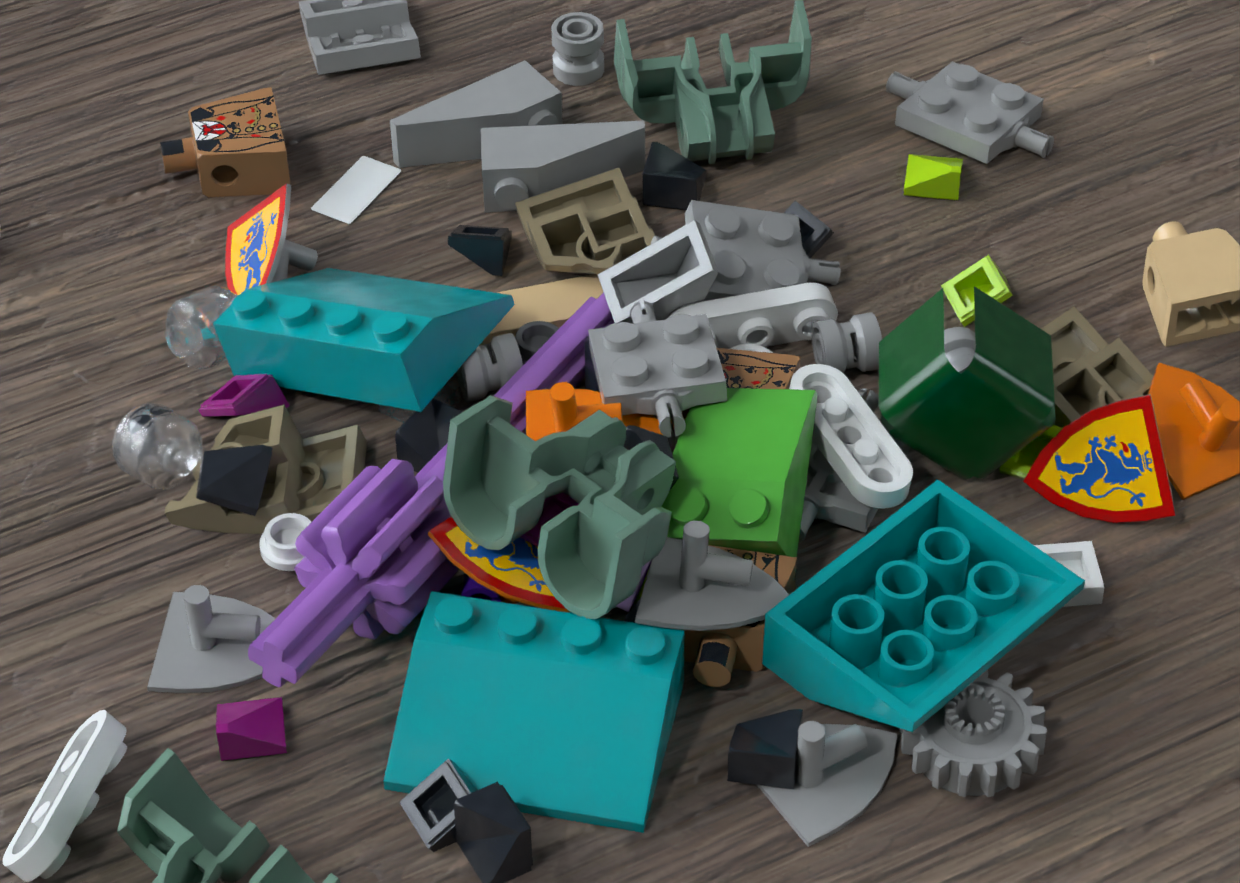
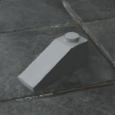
(451, 125)
(541, 158)

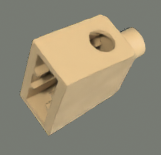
(1192, 283)

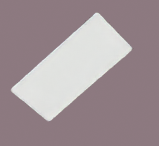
(356, 189)

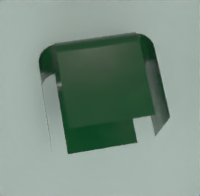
(975, 417)

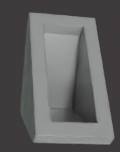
(665, 273)

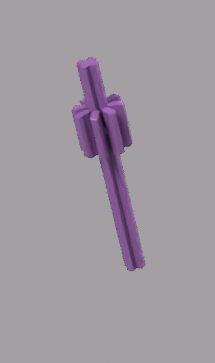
(371, 545)

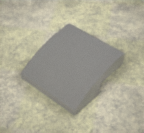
(358, 33)

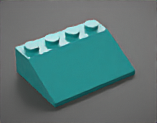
(358, 334)
(914, 611)
(542, 703)

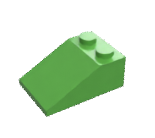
(745, 469)

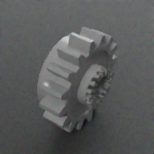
(979, 739)

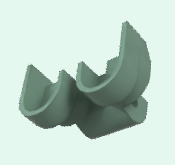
(718, 119)
(589, 551)
(190, 838)

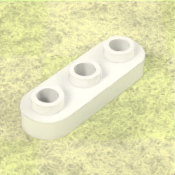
(766, 316)
(873, 462)
(66, 798)

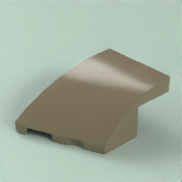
(585, 224)
(1089, 369)
(300, 476)

